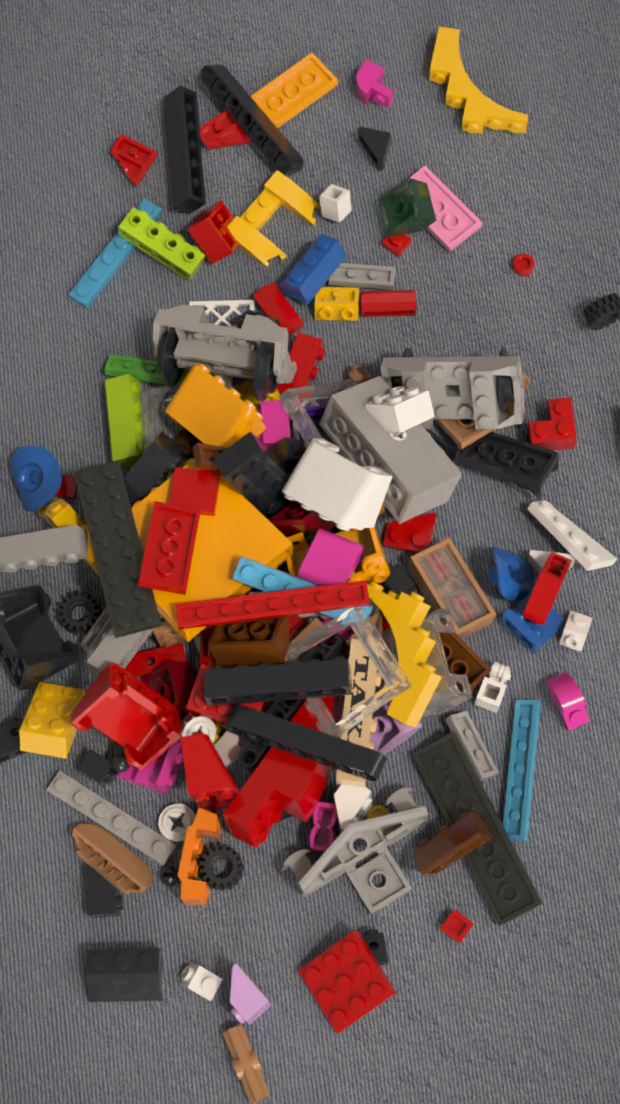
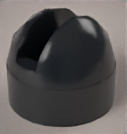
(169, 881)

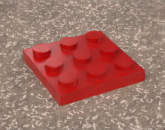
(347, 981)

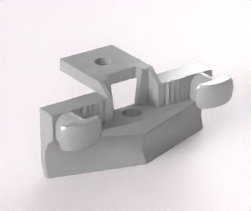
(342, 857)

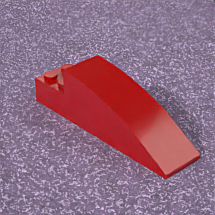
(280, 785)

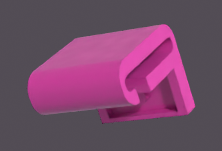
(331, 559)
(160, 773)

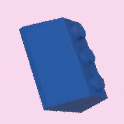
(312, 269)

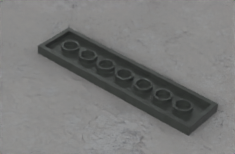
(116, 548)
(496, 862)

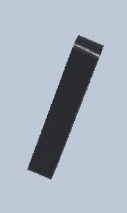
(252, 119)
(288, 711)
(305, 742)

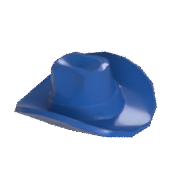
(35, 476)
(511, 574)

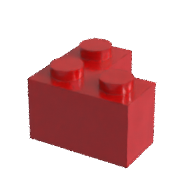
(212, 232)
(558, 430)

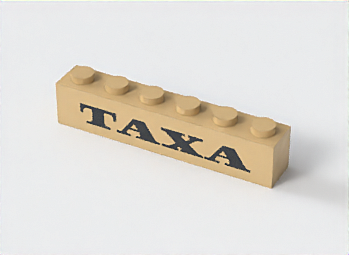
(364, 681)

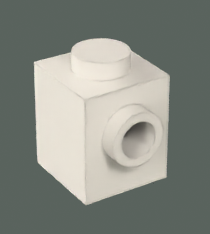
(335, 203)

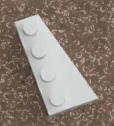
(576, 541)

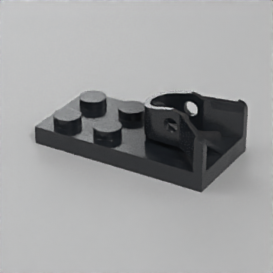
(511, 460)

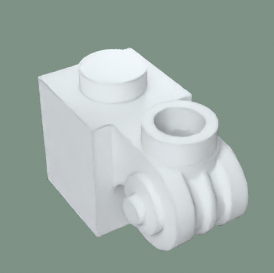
(493, 688)

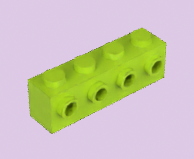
(161, 244)
(125, 419)

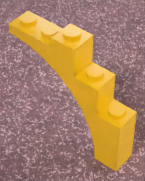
(462, 93)
(60, 514)
(413, 646)

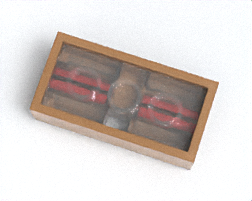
(451, 586)

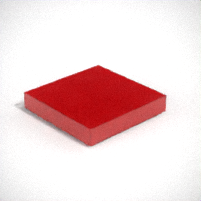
(196, 489)

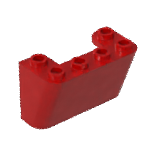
(206, 774)

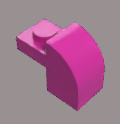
(370, 85)
(569, 699)

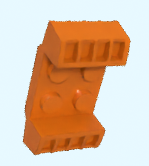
(205, 825)

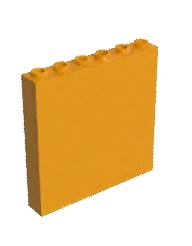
(218, 545)

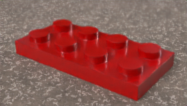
(169, 548)

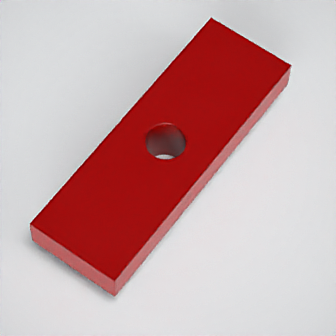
(139, 663)

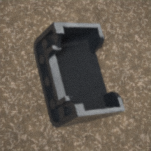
(30, 640)

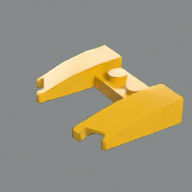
(277, 192)

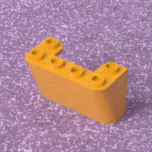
(212, 410)
(373, 566)

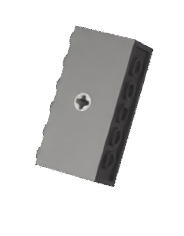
(418, 466)

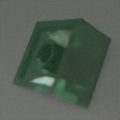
(407, 208)

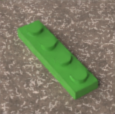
(138, 368)

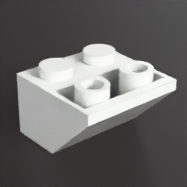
(401, 408)
(351, 804)

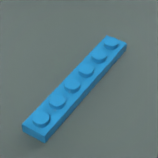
(108, 263)
(273, 580)
(521, 769)

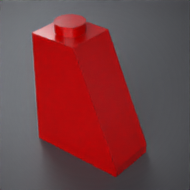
(547, 588)

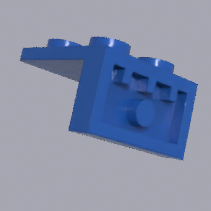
(530, 633)

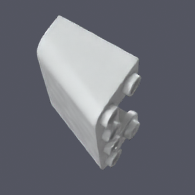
(337, 487)

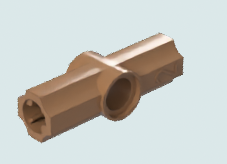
(246, 1064)

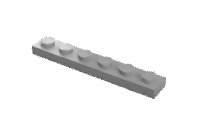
(112, 818)

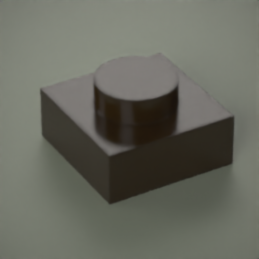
(186, 440)

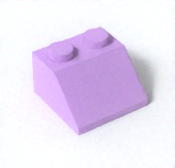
(389, 730)
(246, 997)

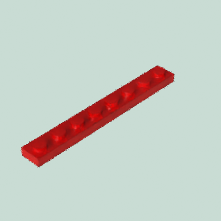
(272, 604)

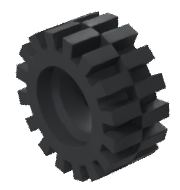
(603, 311)
(79, 600)
(213, 855)

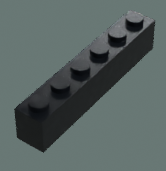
(184, 150)
(277, 682)

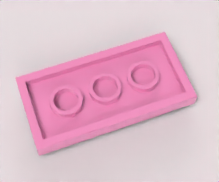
(453, 218)

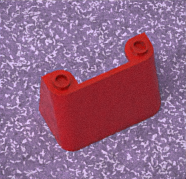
(129, 715)

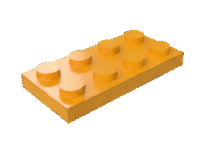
(295, 90)

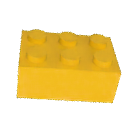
(48, 720)

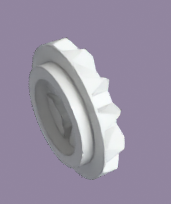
(203, 724)
(166, 824)

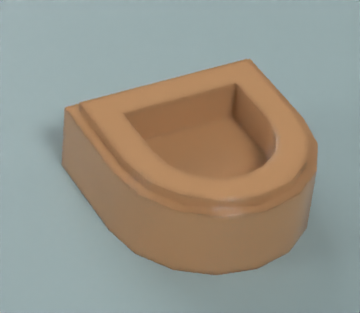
(359, 374)

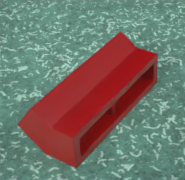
(388, 303)
(277, 306)

